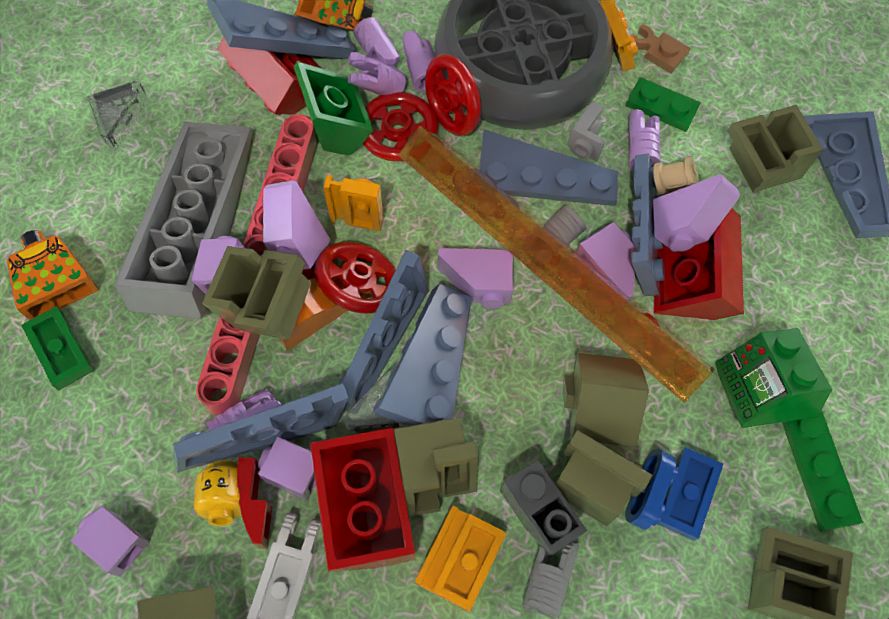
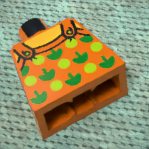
(335, 12)
(46, 275)

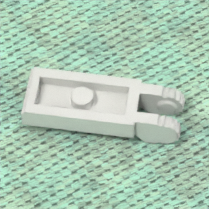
(285, 573)

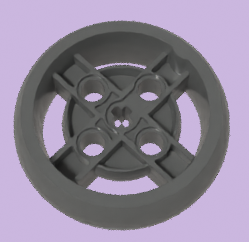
(524, 54)

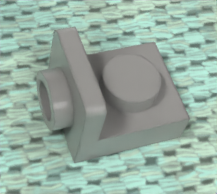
(584, 134)

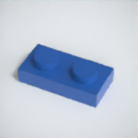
(690, 494)

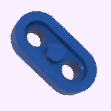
(648, 506)

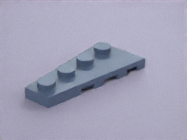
(270, 30)
(855, 169)
(545, 174)
(645, 259)
(387, 327)
(429, 371)
(287, 421)

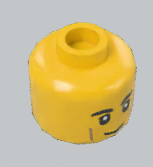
(217, 493)

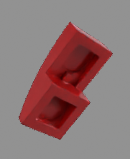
(254, 512)

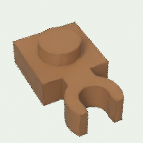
(661, 51)

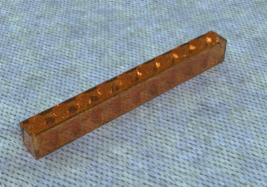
(558, 265)

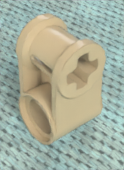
(675, 175)

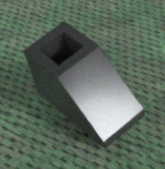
(542, 508)

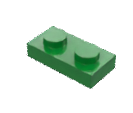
(664, 103)
(57, 348)

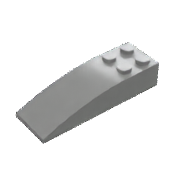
(190, 203)

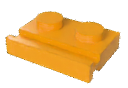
(623, 44)
(355, 202)
(460, 558)

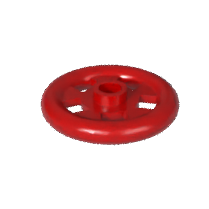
(451, 96)
(409, 105)
(354, 276)

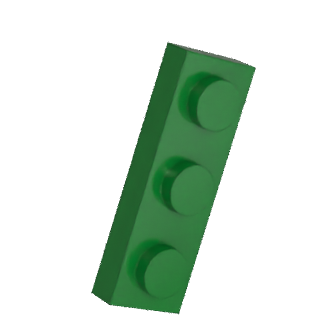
(822, 473)

